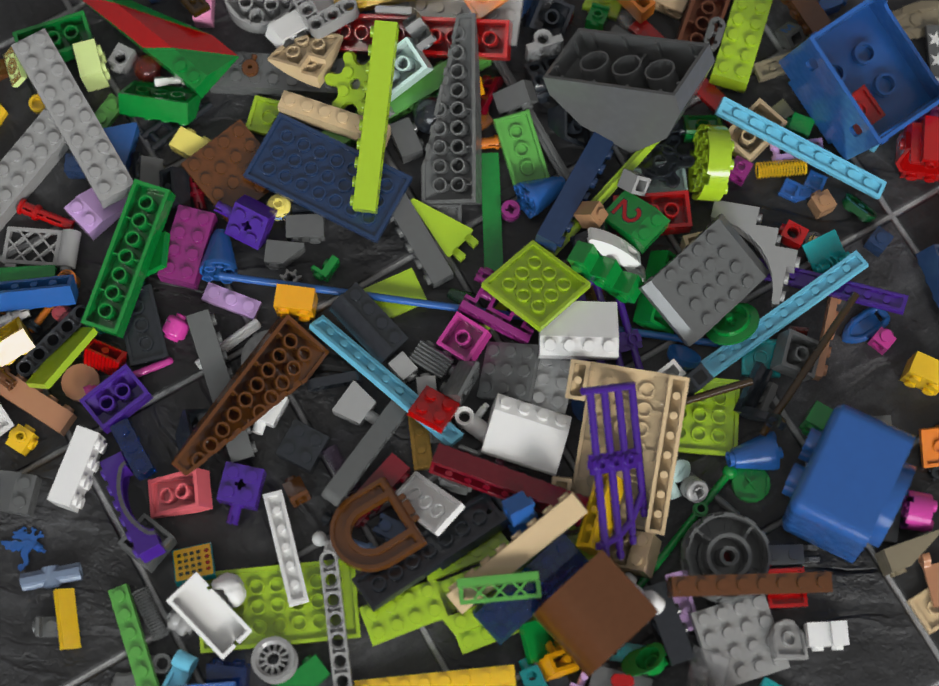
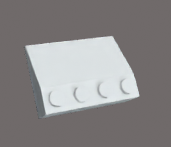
(582, 332)
(526, 434)

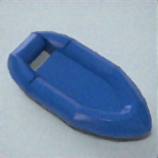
(864, 325)

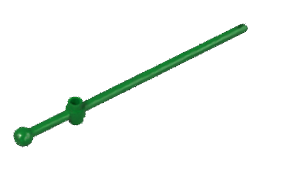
(728, 473)

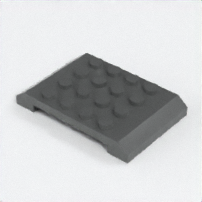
(704, 280)

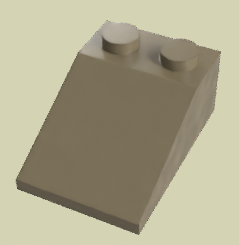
(897, 558)

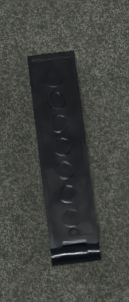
(475, 525)

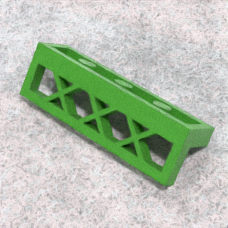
(493, 580)

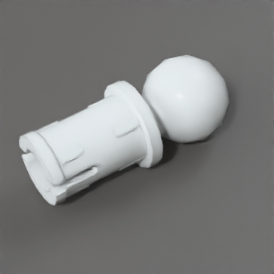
(320, 539)

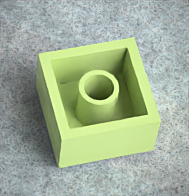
(92, 65)

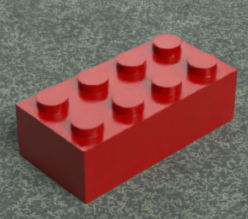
(674, 206)

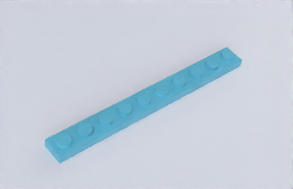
(800, 148)
(787, 312)
(376, 373)

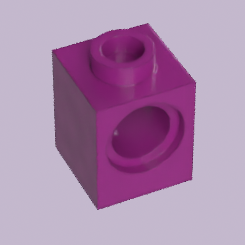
(740, 171)

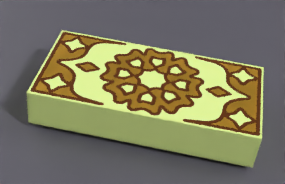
(14, 68)

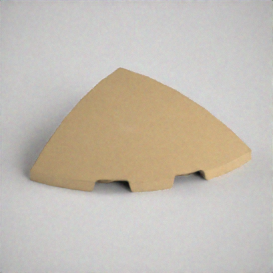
(308, 58)

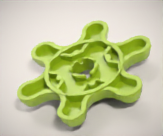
(343, 80)

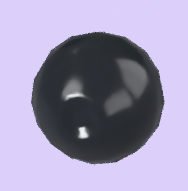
(424, 113)

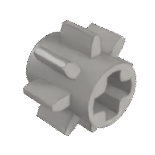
(288, 275)

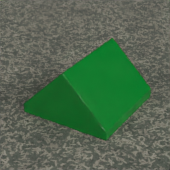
(692, 122)

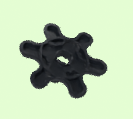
(672, 162)

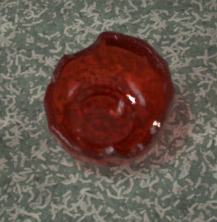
(146, 68)

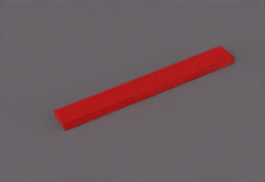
(707, 93)

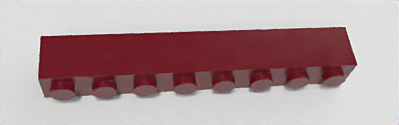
(495, 479)

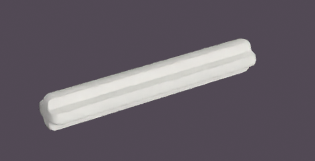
(237, 337)

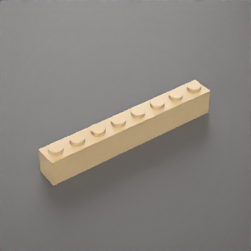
(523, 545)

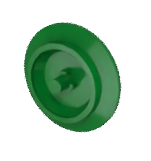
(735, 325)

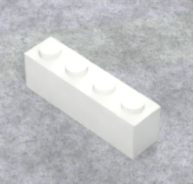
(291, 26)

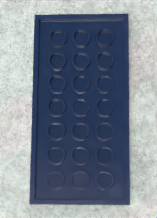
(319, 176)

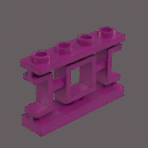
(493, 317)

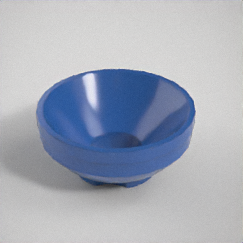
(684, 356)

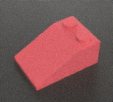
(180, 494)

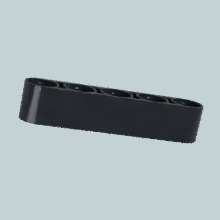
(49, 348)

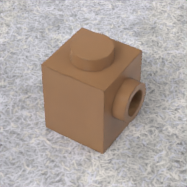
(821, 203)
(591, 214)

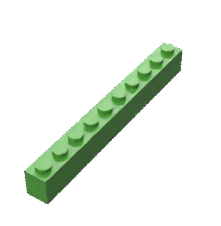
(405, 102)

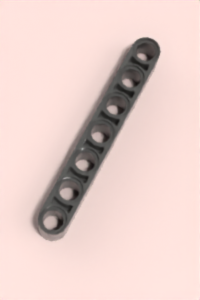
(364, 454)

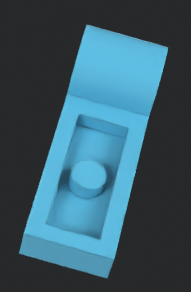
(182, 669)

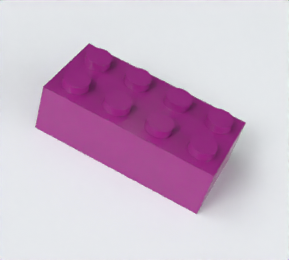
(187, 246)

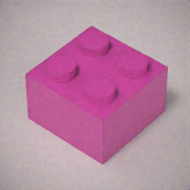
(464, 338)

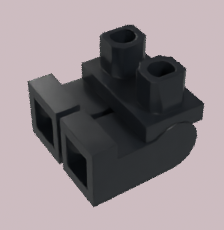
(537, 76)

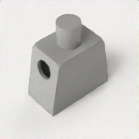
(356, 406)

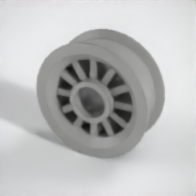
(259, 651)

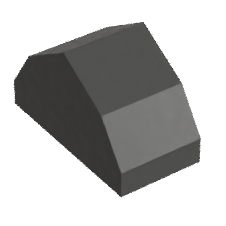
(628, 83)

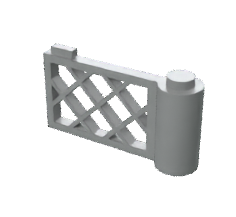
(65, 247)

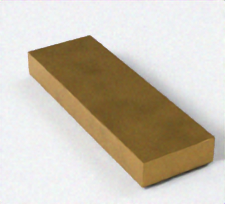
(420, 445)

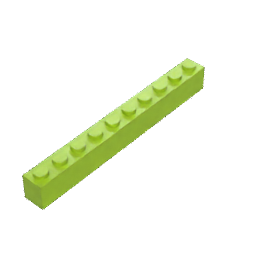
(375, 117)

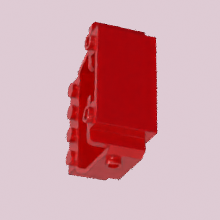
(919, 150)

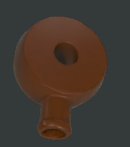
(250, 63)

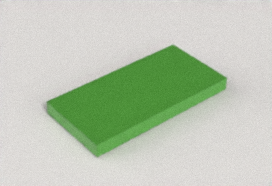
(521, 147)

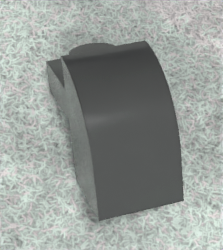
(419, 31)

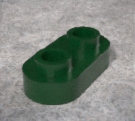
(855, 205)

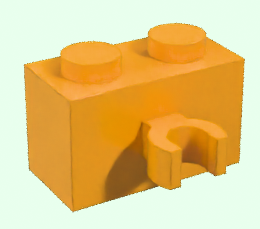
(556, 663)

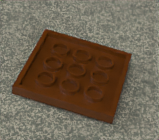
(221, 166)

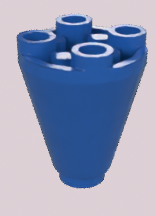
(538, 194)
(218, 257)
(756, 453)

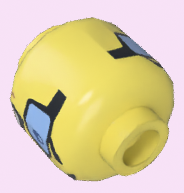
(280, 204)

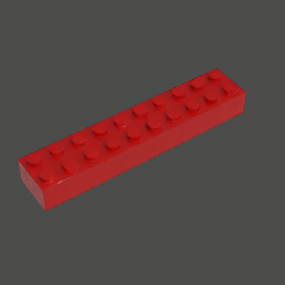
(493, 35)

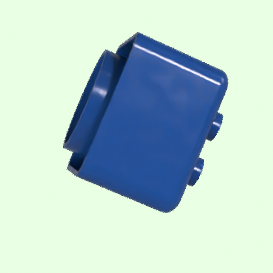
(849, 483)

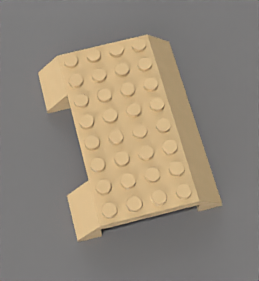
(661, 414)

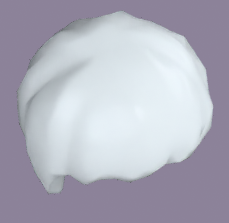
(230, 589)

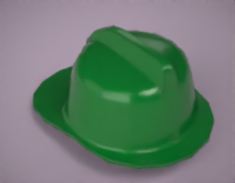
(645, 660)

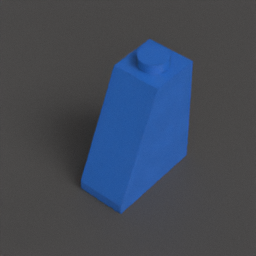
(124, 140)

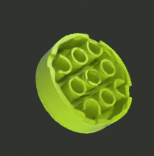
(712, 164)

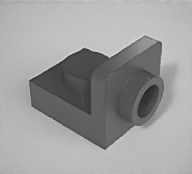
(45, 627)

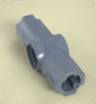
(51, 576)

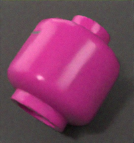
(176, 327)

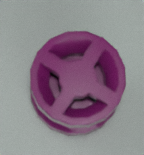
(510, 215)

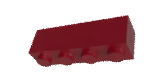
(395, 472)

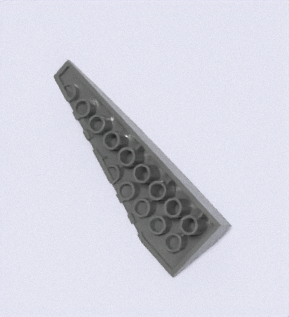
(454, 149)

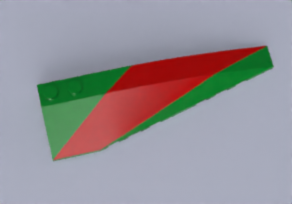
(181, 49)

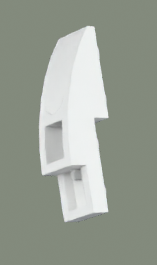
(617, 248)

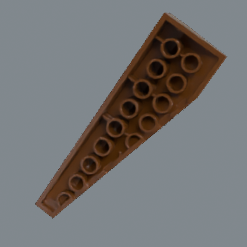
(272, 371)

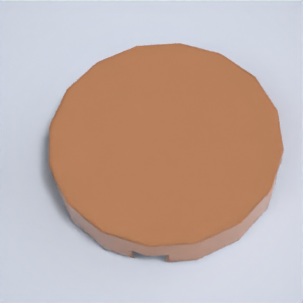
(76, 378)

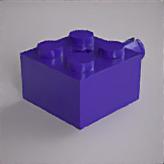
(248, 220)
(238, 499)

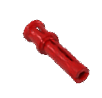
(37, 212)

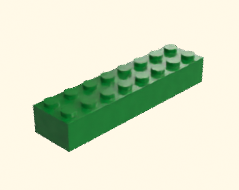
(128, 258)

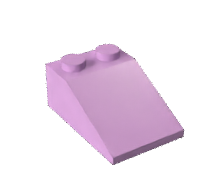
(90, 214)

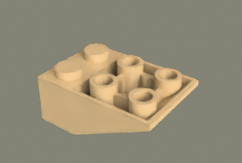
(638, 558)

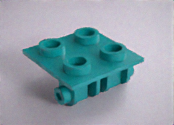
(824, 251)

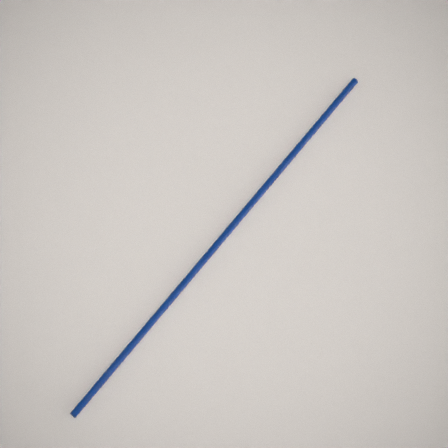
(425, 303)

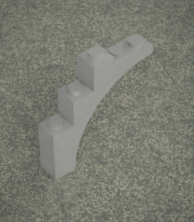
(765, 239)

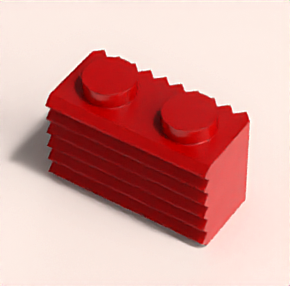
(104, 357)

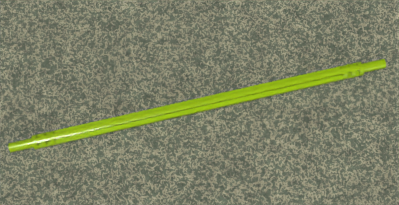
(601, 196)

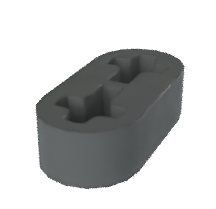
(717, 35)

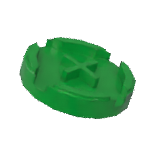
(750, 485)

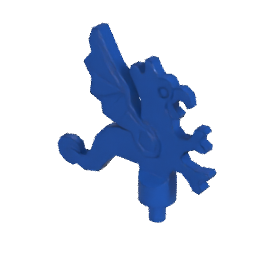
(27, 543)

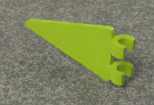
(446, 231)

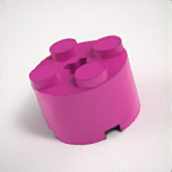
(918, 511)

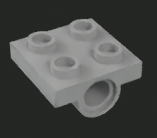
(543, 46)

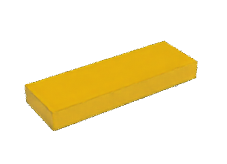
(67, 618)

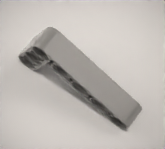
(324, 17)

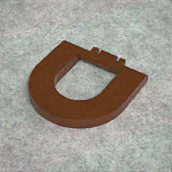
(390, 552)

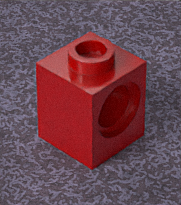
(800, 232)

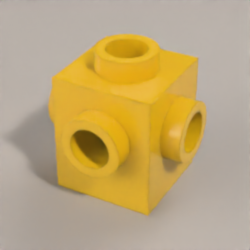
(22, 439)

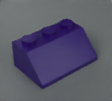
(116, 398)

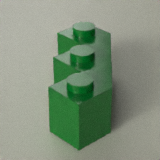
(605, 272)

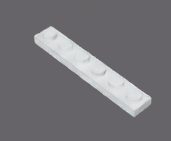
(285, 548)

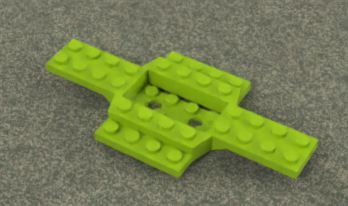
(430, 604)

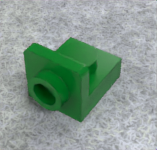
(329, 268)

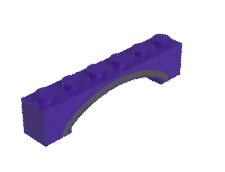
(145, 541)

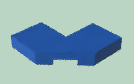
(797, 192)

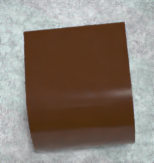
(595, 613)

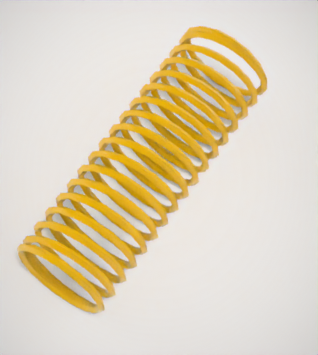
(765, 171)

